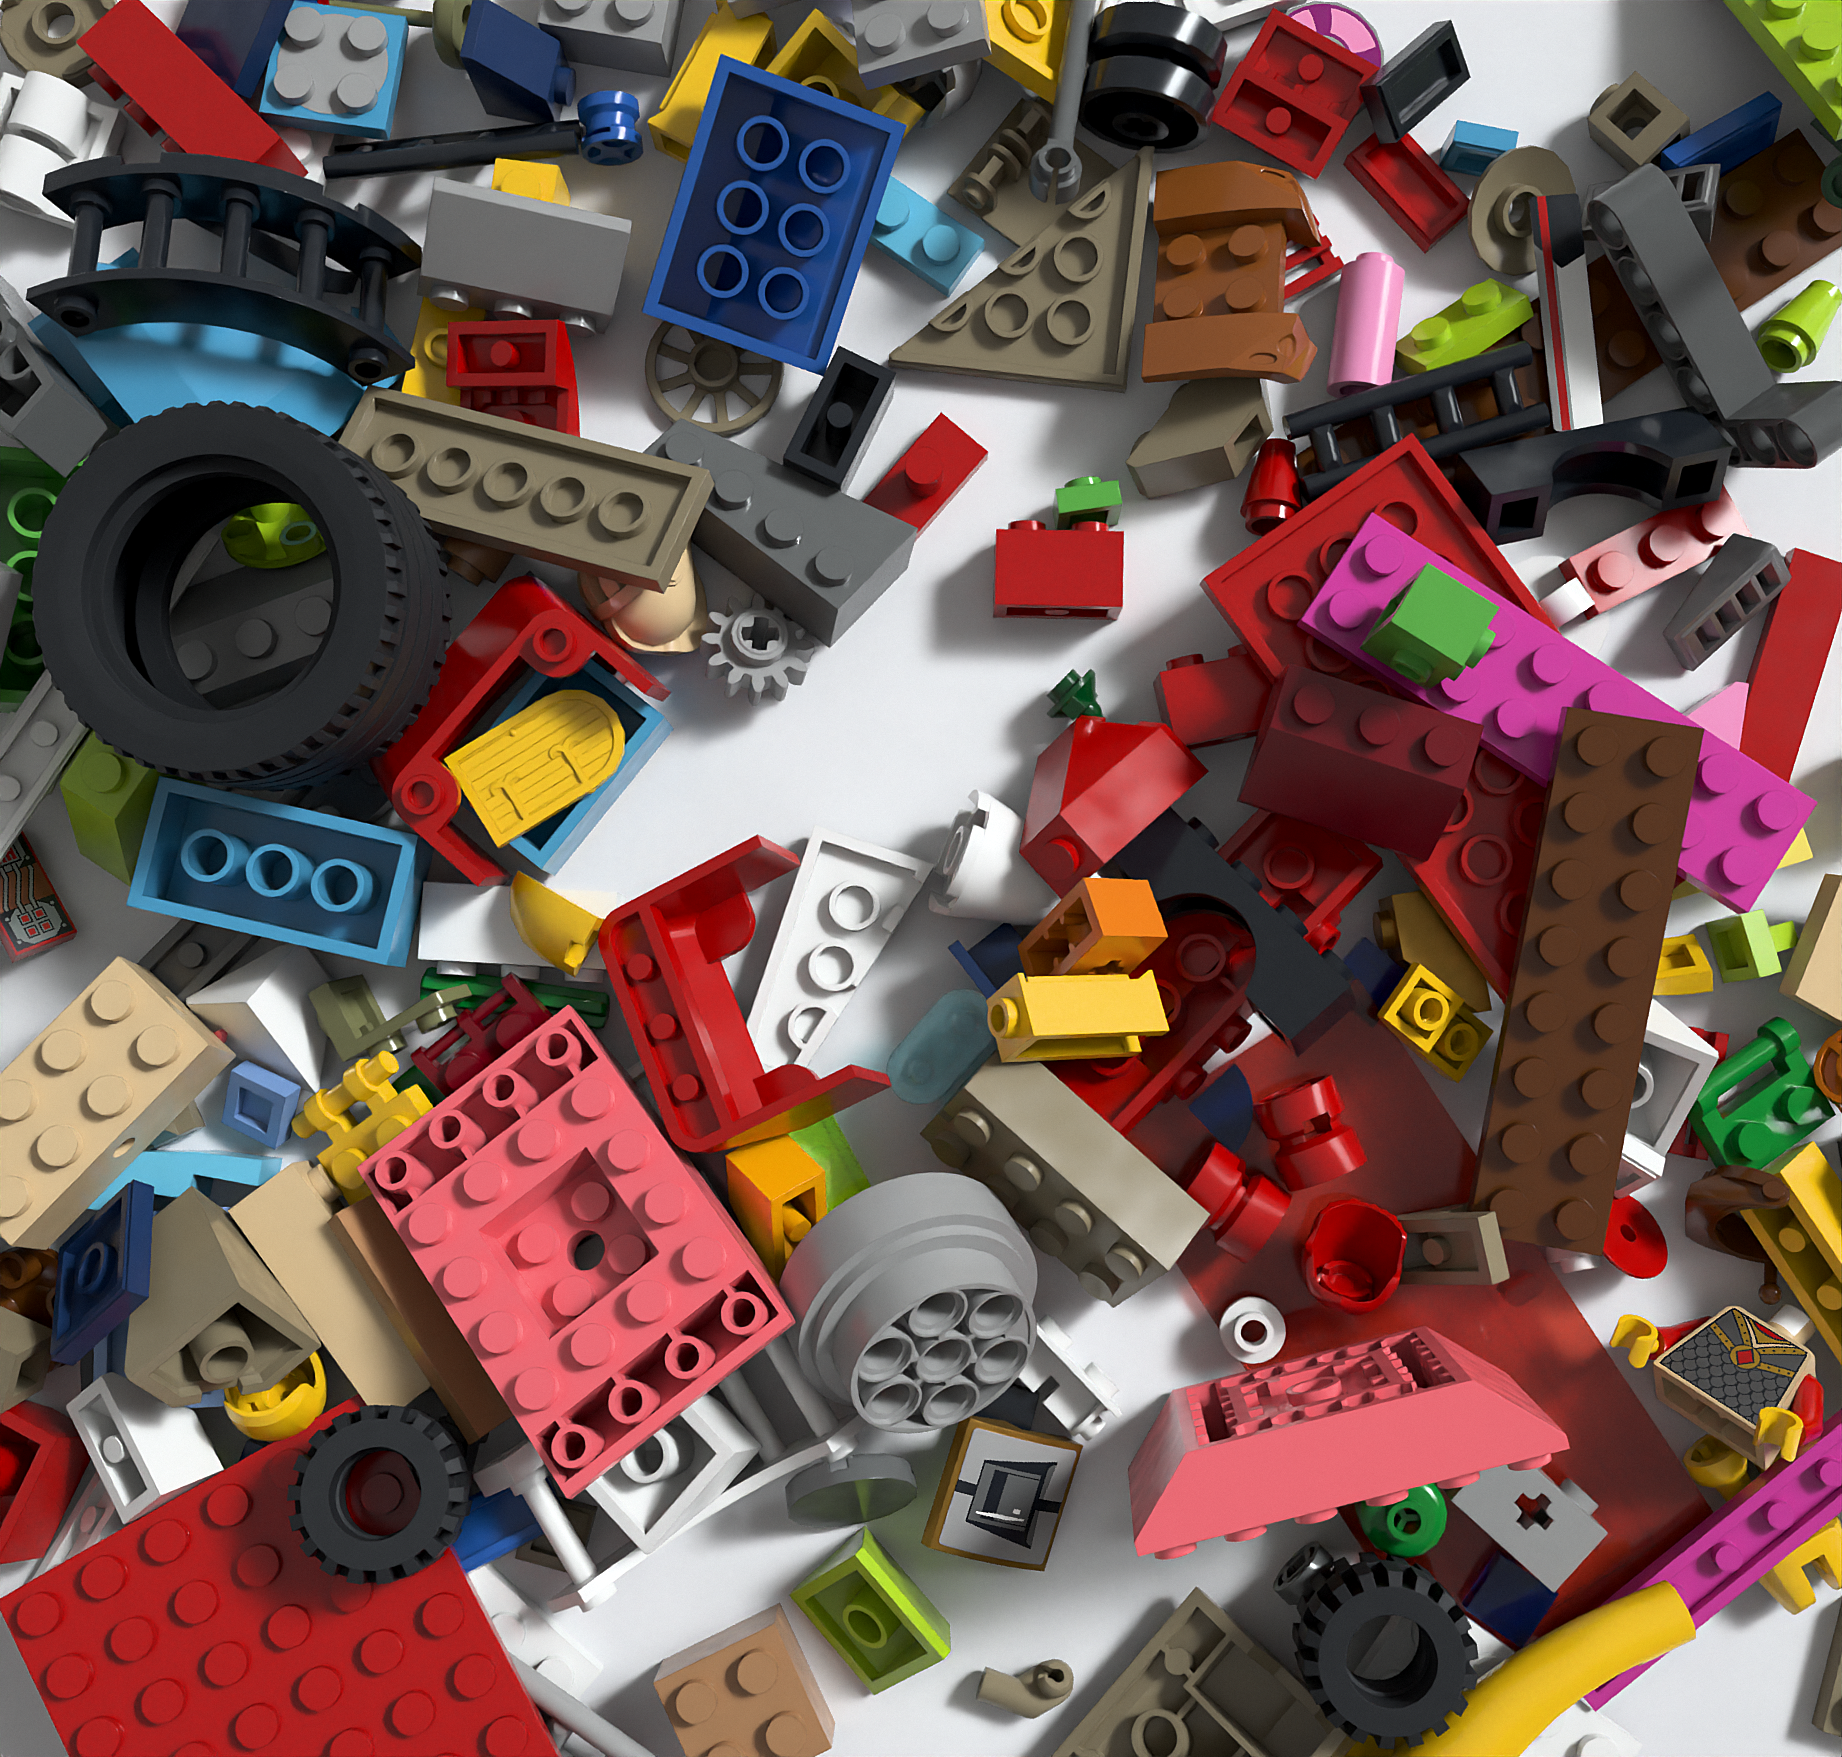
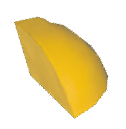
(552, 924)

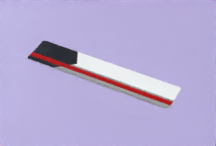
(1566, 311)

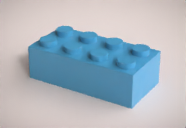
(281, 872)

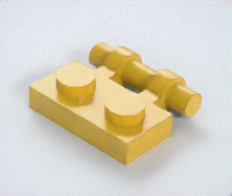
(352, 1141)

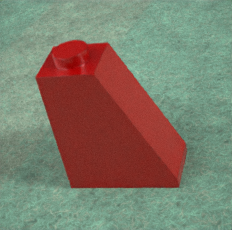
(1099, 793)

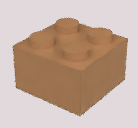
(746, 1693)

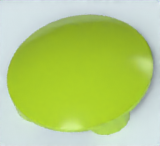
(272, 536)

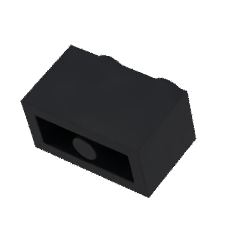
(841, 420)

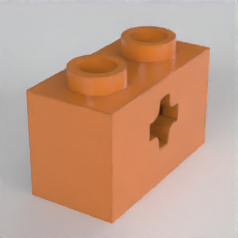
(1095, 930)

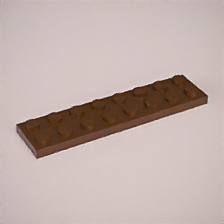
(1584, 977)

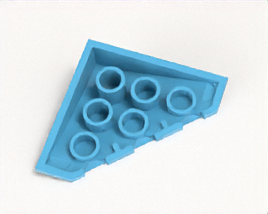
(184, 363)

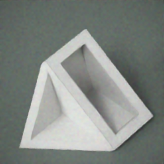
(270, 1013)

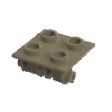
(998, 176)

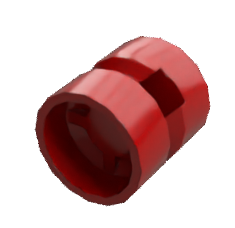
(1318, 1154)
(1240, 1207)

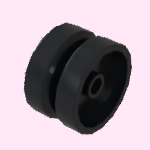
(1151, 77)

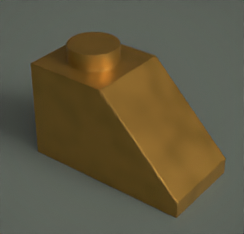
(1417, 933)

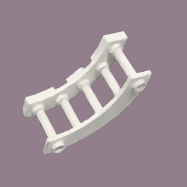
(593, 1584)

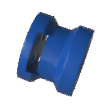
(610, 128)

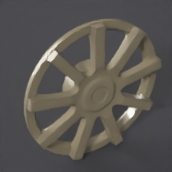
(714, 370)

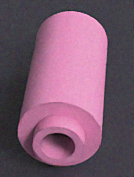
(1365, 324)

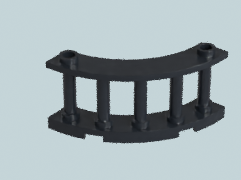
(243, 197)

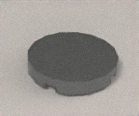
(855, 1495)

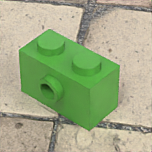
(1432, 628)

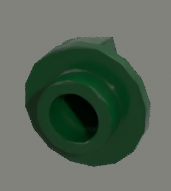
(1075, 697)

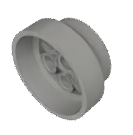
(913, 1301)

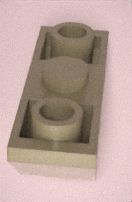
(1202, 436)

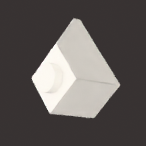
(141, 1445)

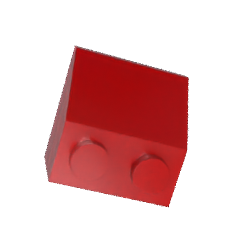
(38, 1477)

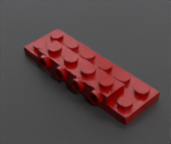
(1211, 961)

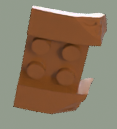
(1225, 275)

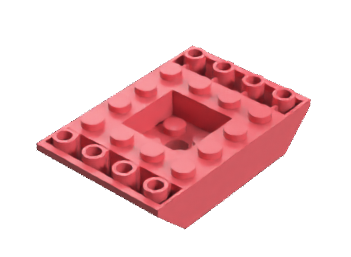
(493, 1209)
(1327, 1436)

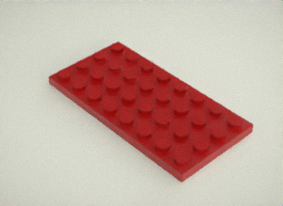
(1488, 846)

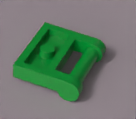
(1769, 1113)

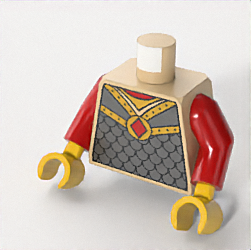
(1735, 1377)

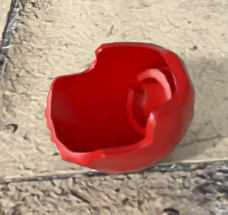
(1353, 1256)

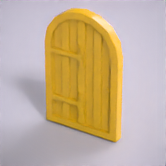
(539, 762)

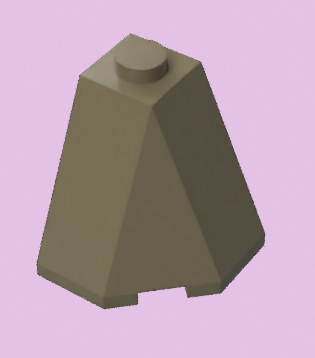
(211, 1311)

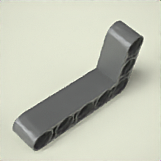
(1703, 332)

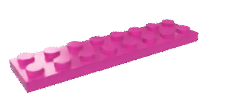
(1738, 810)

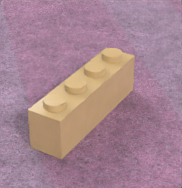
(291, 1234)

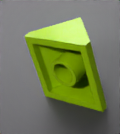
(873, 1613)

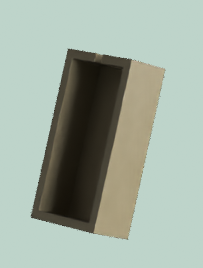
(1066, 1176)

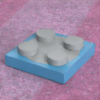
(336, 71)

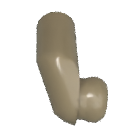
(1029, 1693)

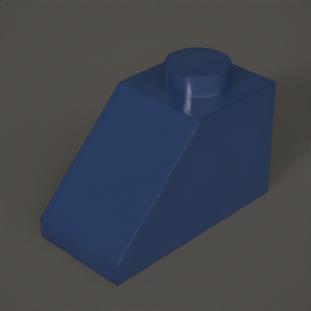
(515, 66)

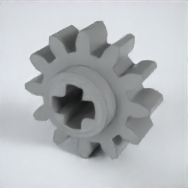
(731, 653)

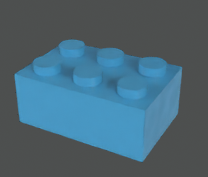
(645, 730)

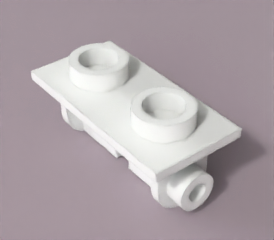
(1080, 1391)

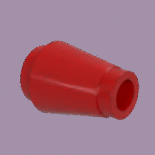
(1273, 487)

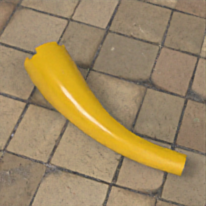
(1556, 1671)

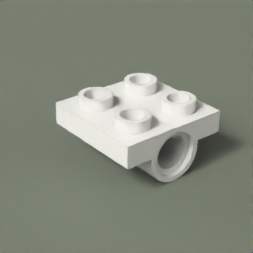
(45, 129)

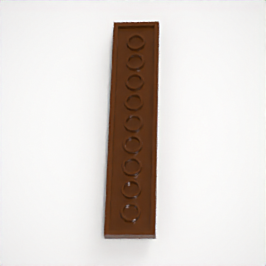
(1764, 235)

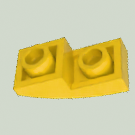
(1434, 1023)

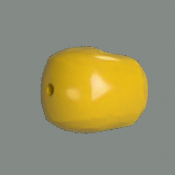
(285, 1407)

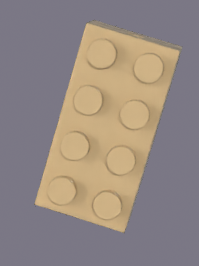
(95, 1097)

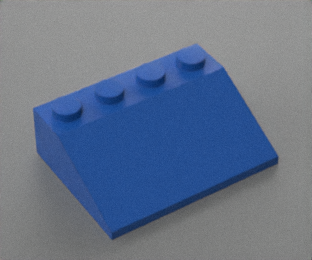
(772, 215)

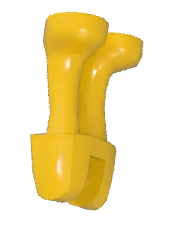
(1719, 1466)

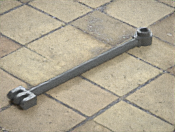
(1059, 147)

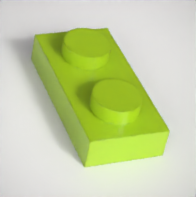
(1464, 327)

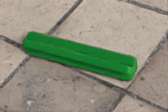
(590, 1005)

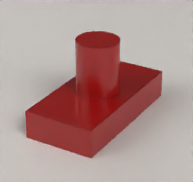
(928, 474)

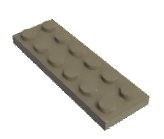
(533, 487)

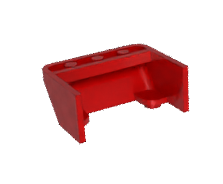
(516, 628)
(686, 1019)

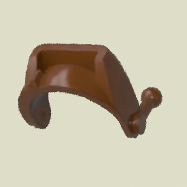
(1715, 1226)

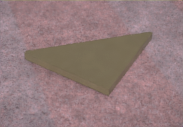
(1057, 304)

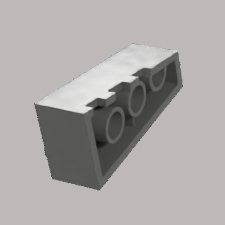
(38, 397)
(789, 535)

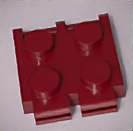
(485, 1042)

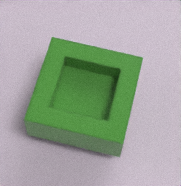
(1085, 501)

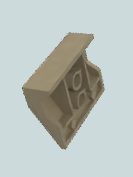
(1206, 1693)

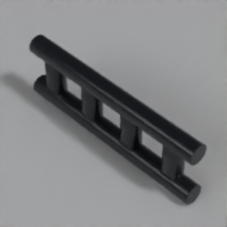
(453, 150)
(1439, 387)

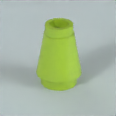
(1799, 327)

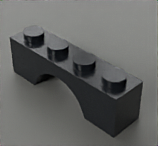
(1653, 458)
(1291, 984)

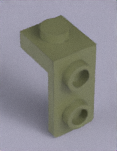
(358, 1027)

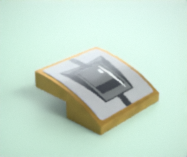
(1001, 1494)

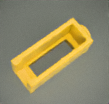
(744, 39)
(1074, 1016)

